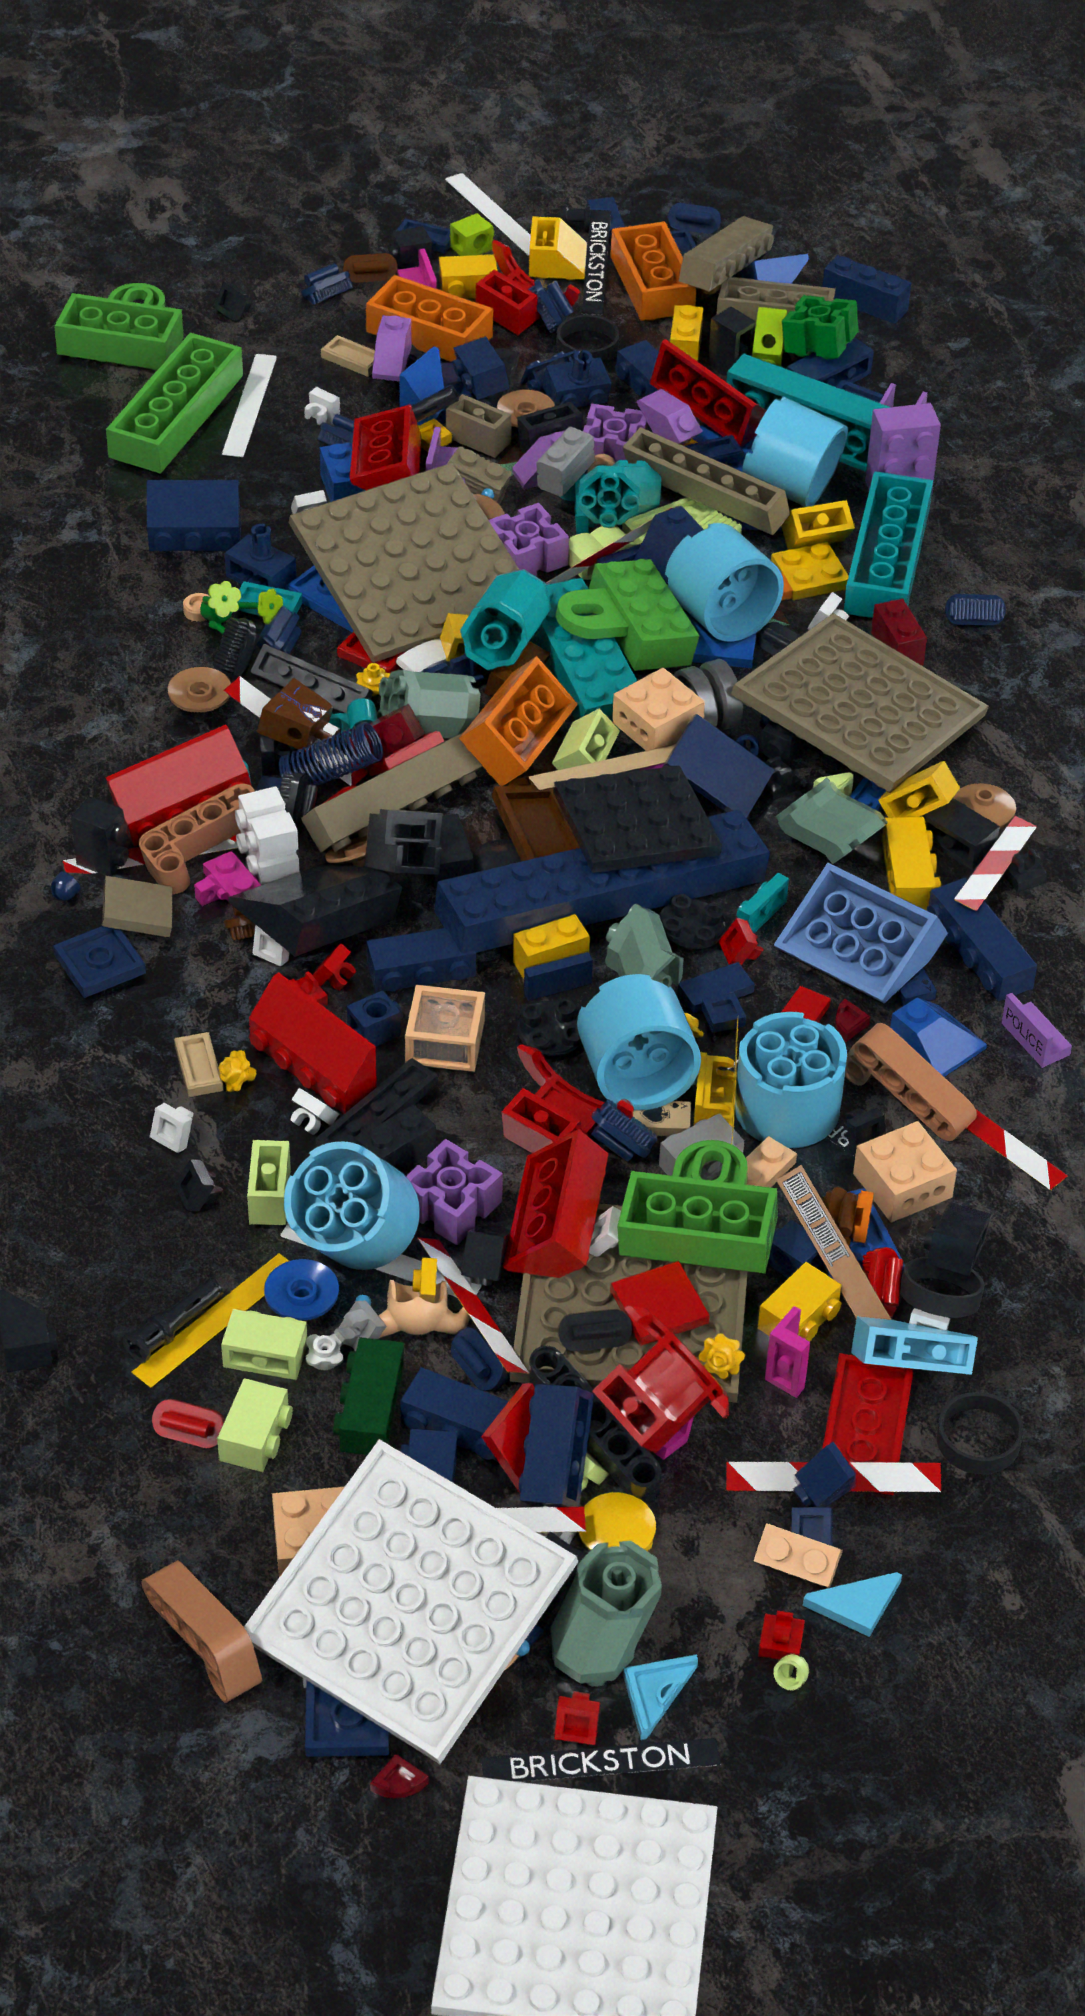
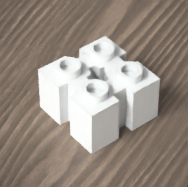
(267, 835)

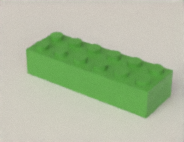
(174, 402)

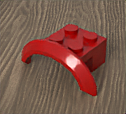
(509, 294)
(553, 1110)
(661, 1388)

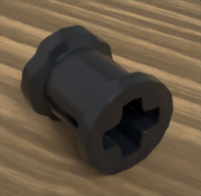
(576, 217)

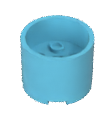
(796, 450)
(725, 582)
(639, 1042)
(790, 1079)
(370, 1225)

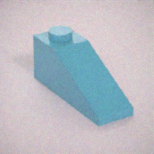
(912, 1346)

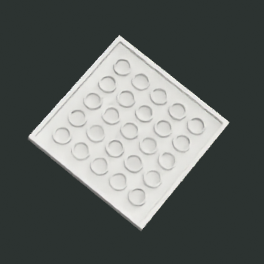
(409, 1600)
(574, 1904)

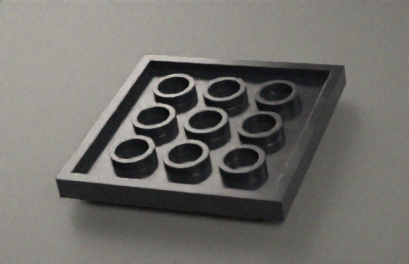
(636, 818)

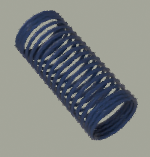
(361, 745)

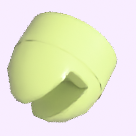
(784, 1669)

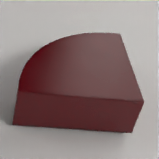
(850, 1020)
(399, 1779)

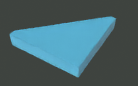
(857, 1603)
(655, 1687)

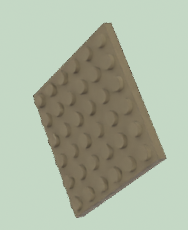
(404, 557)
(860, 701)
(549, 1299)

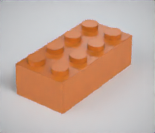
(650, 269)
(435, 315)
(518, 721)

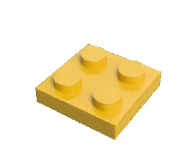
(811, 570)

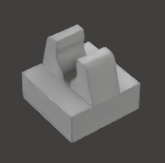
(359, 1322)

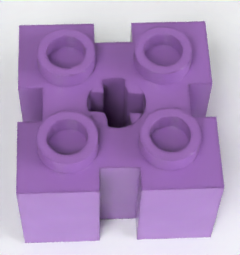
(612, 429)
(532, 539)
(455, 1190)

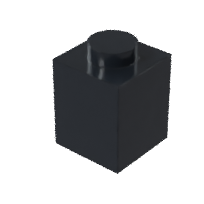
(406, 246)

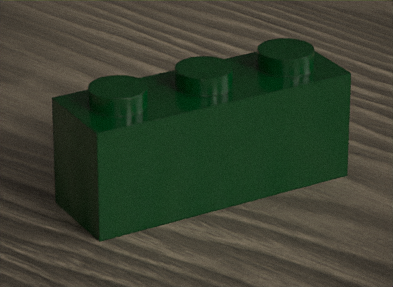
(369, 1395)

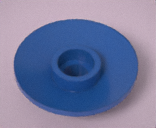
(298, 1279)

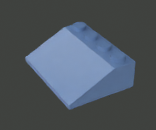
(861, 934)

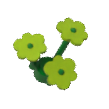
(224, 600)

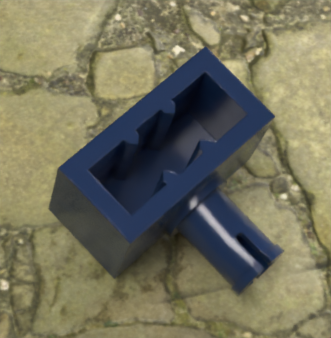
(578, 381)
(259, 562)

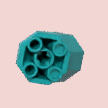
(619, 492)
(505, 619)

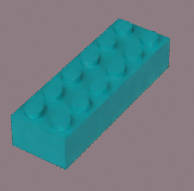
(766, 382)
(888, 542)
(585, 667)

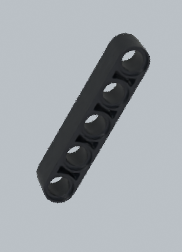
(602, 1439)

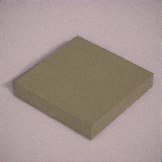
(137, 906)

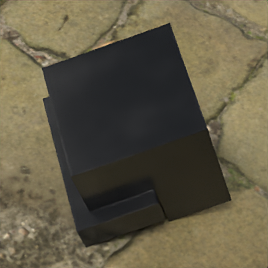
(404, 841)

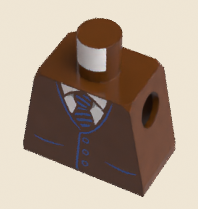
(297, 716)

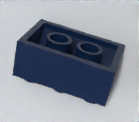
(193, 515)

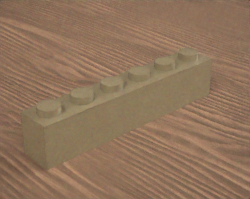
(726, 253)
(710, 481)
(395, 789)

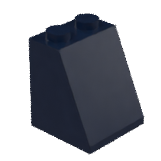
(664, 535)

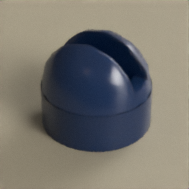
(755, 745)
(64, 886)

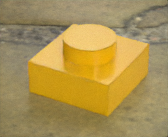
(427, 432)
(425, 1279)

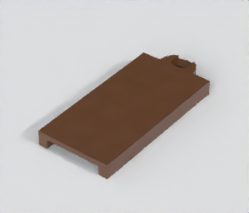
(533, 819)

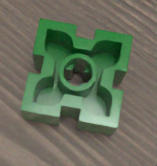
(820, 326)

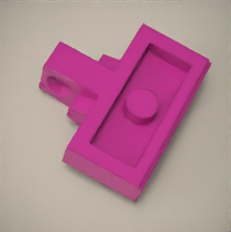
(224, 879)

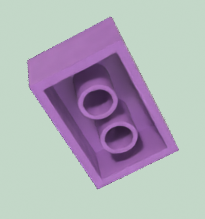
(903, 442)

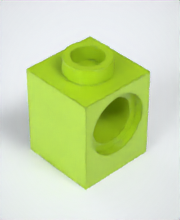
(471, 236)

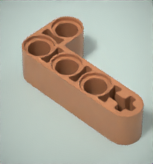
(188, 835)
(910, 1080)
(206, 1628)

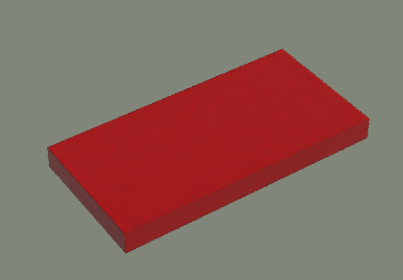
(868, 1411)

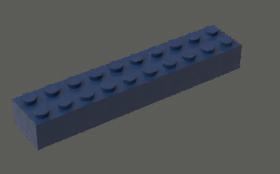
(493, 904)

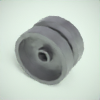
(714, 685)

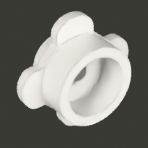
(321, 1358)

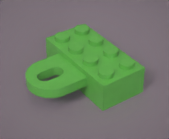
(120, 329)
(635, 610)
(700, 1219)

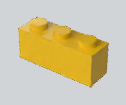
(909, 859)

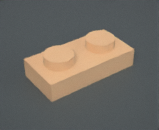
(769, 1163)
(798, 1555)

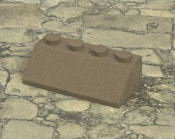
(750, 294)

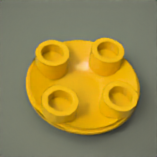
(616, 1519)

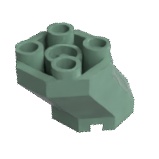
(437, 699)
(830, 821)
(642, 947)
(605, 1612)

